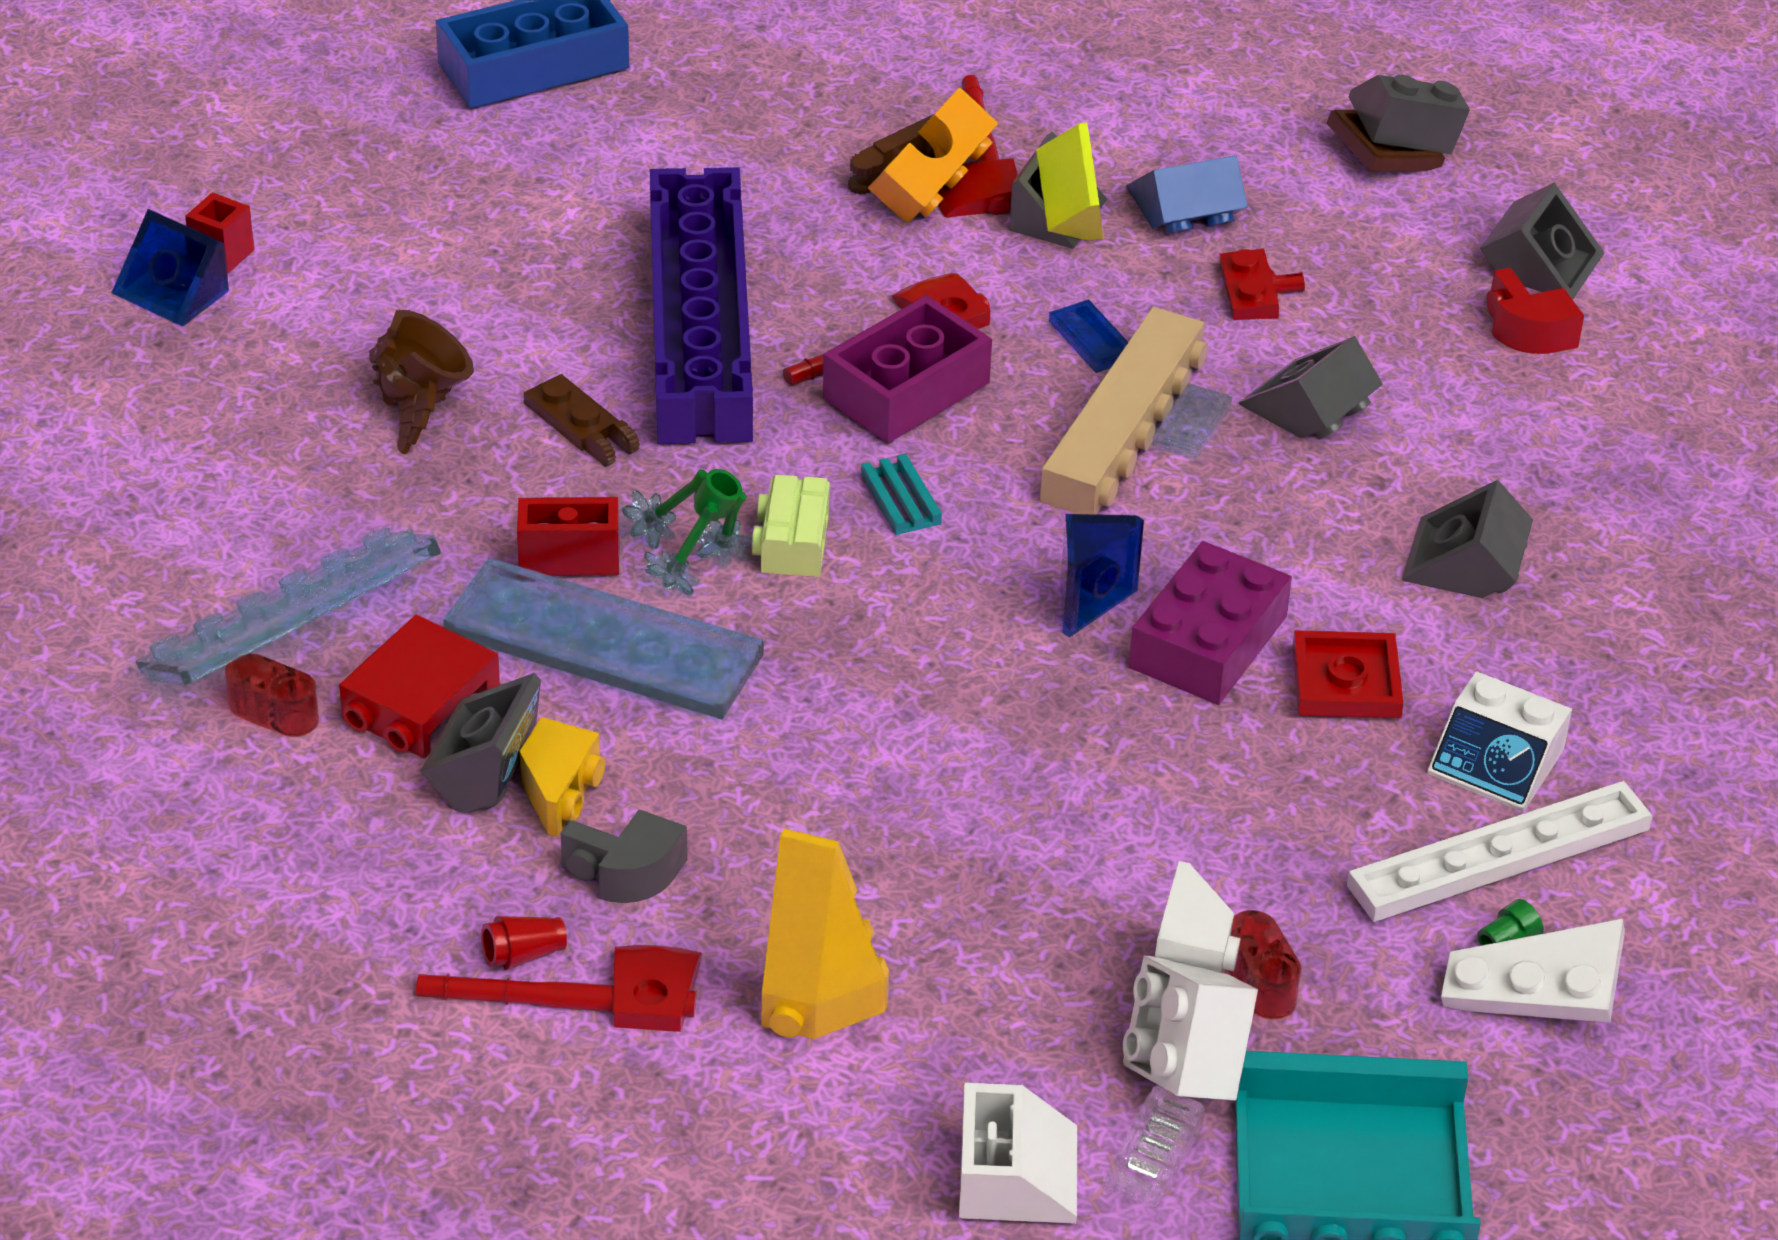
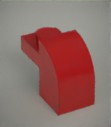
(1532, 322)

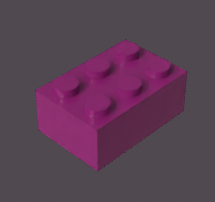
(906, 368)
(1210, 622)

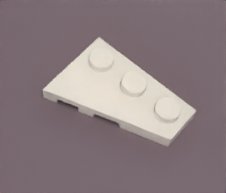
(1540, 975)

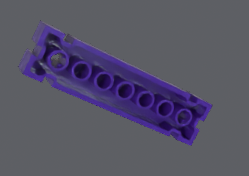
(700, 306)

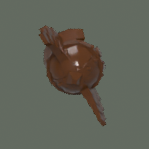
(416, 369)

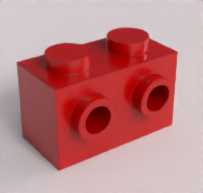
(570, 539)

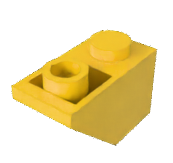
(557, 769)

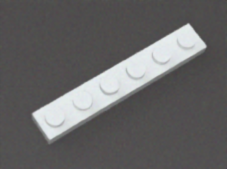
(1498, 851)

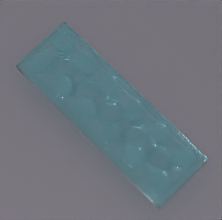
(293, 604)
(605, 638)

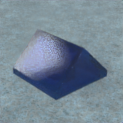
(172, 269)
(1098, 566)

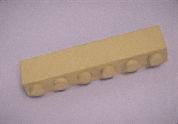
(1123, 413)

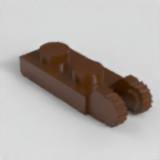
(874, 159)
(580, 419)

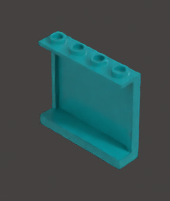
(1352, 1148)

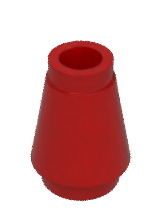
(519, 939)

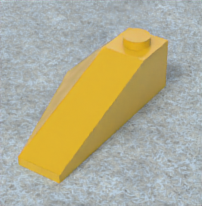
(818, 946)

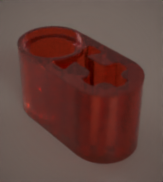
(272, 695)
(1266, 964)

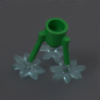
(715, 497)

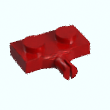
(1253, 285)

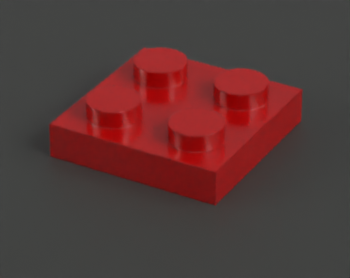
(1347, 674)

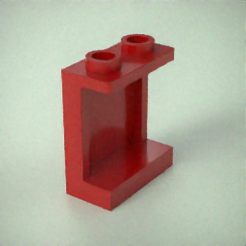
(415, 684)

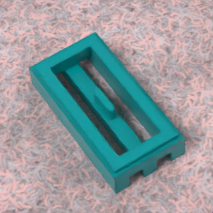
(916, 485)

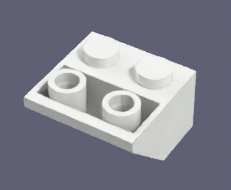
(1189, 1029)
(1016, 1157)

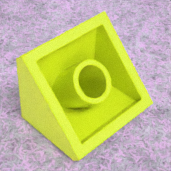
(1070, 185)

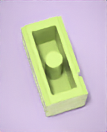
(794, 525)

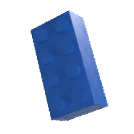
(530, 47)

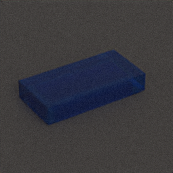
(1089, 334)

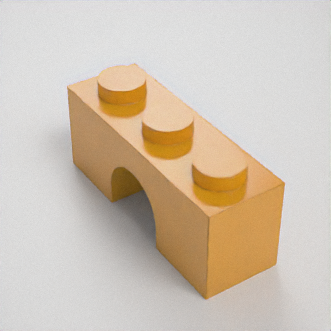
(955, 133)

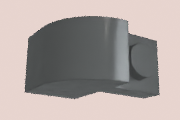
(627, 866)

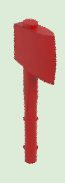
(987, 182)
(947, 289)
(648, 991)

